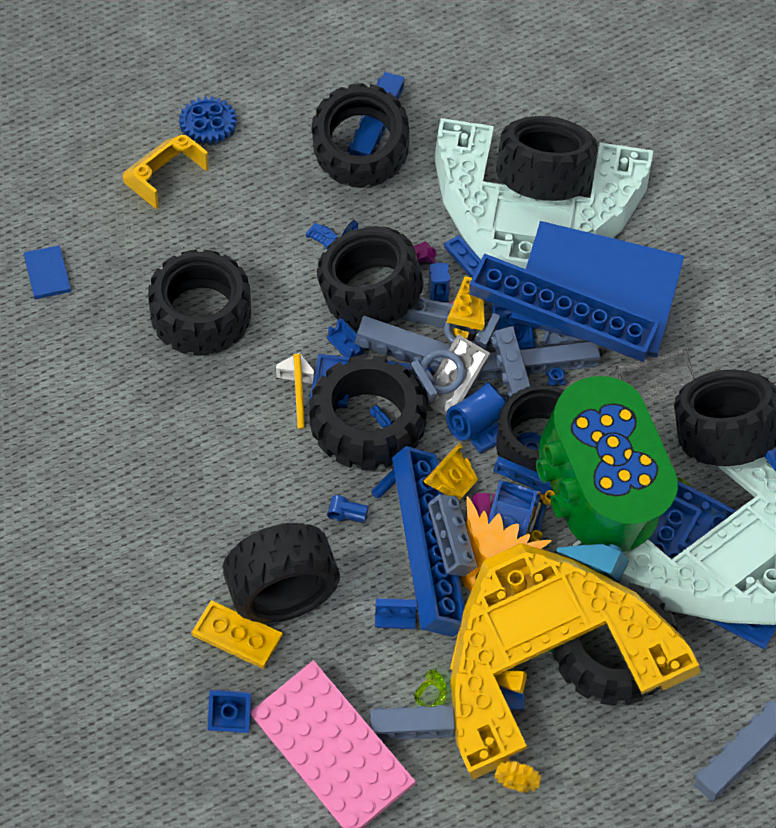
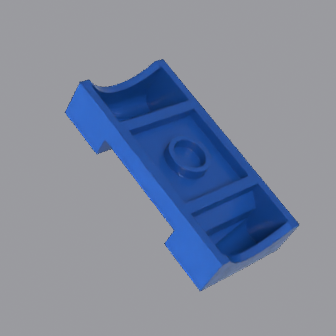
(514, 505)

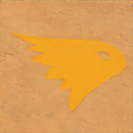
(491, 539)

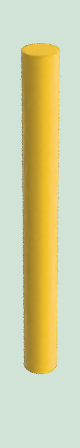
(299, 391)

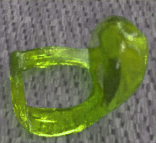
(433, 678)

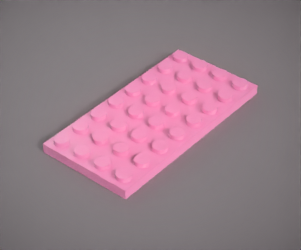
(332, 748)

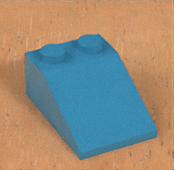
(599, 557)

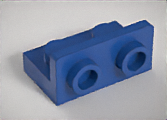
(395, 613)

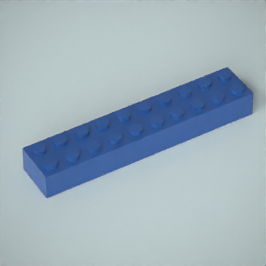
(564, 307)
(436, 592)

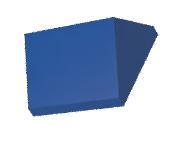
(229, 711)

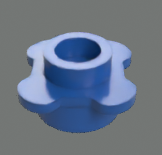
(556, 372)

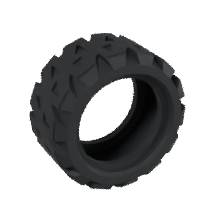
(357, 101)
(546, 158)
(362, 251)
(194, 271)
(722, 440)
(281, 572)

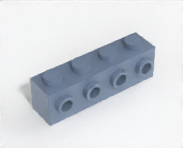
(510, 360)
(452, 535)

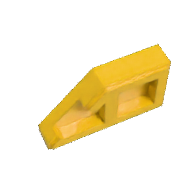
(465, 334)

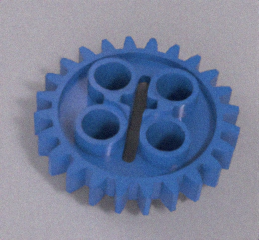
(207, 120)

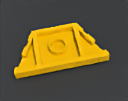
(453, 474)

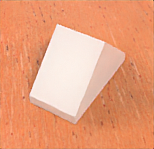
(286, 370)

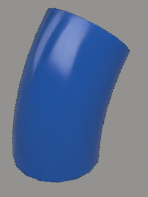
(475, 412)

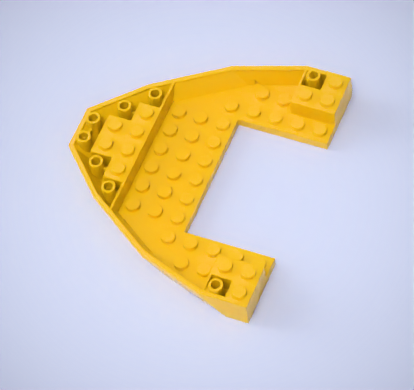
(527, 606)

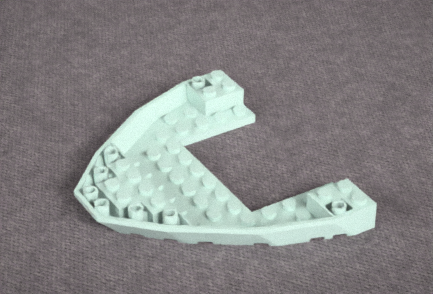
(506, 223)
(726, 571)

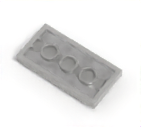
(474, 360)

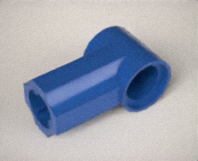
(342, 509)

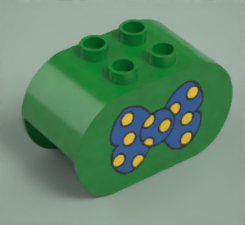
(606, 464)

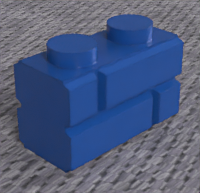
(439, 282)

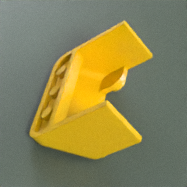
(141, 171)

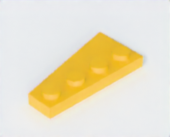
(467, 309)

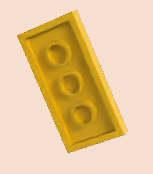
(237, 635)

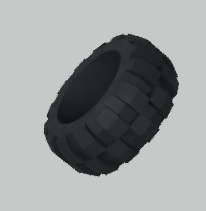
(367, 378)
(601, 681)

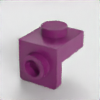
(425, 253)

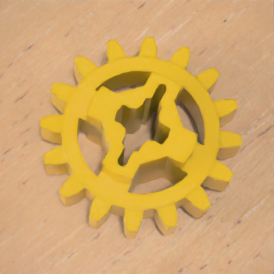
(517, 776)

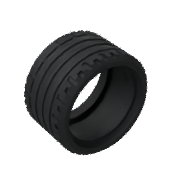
(522, 406)

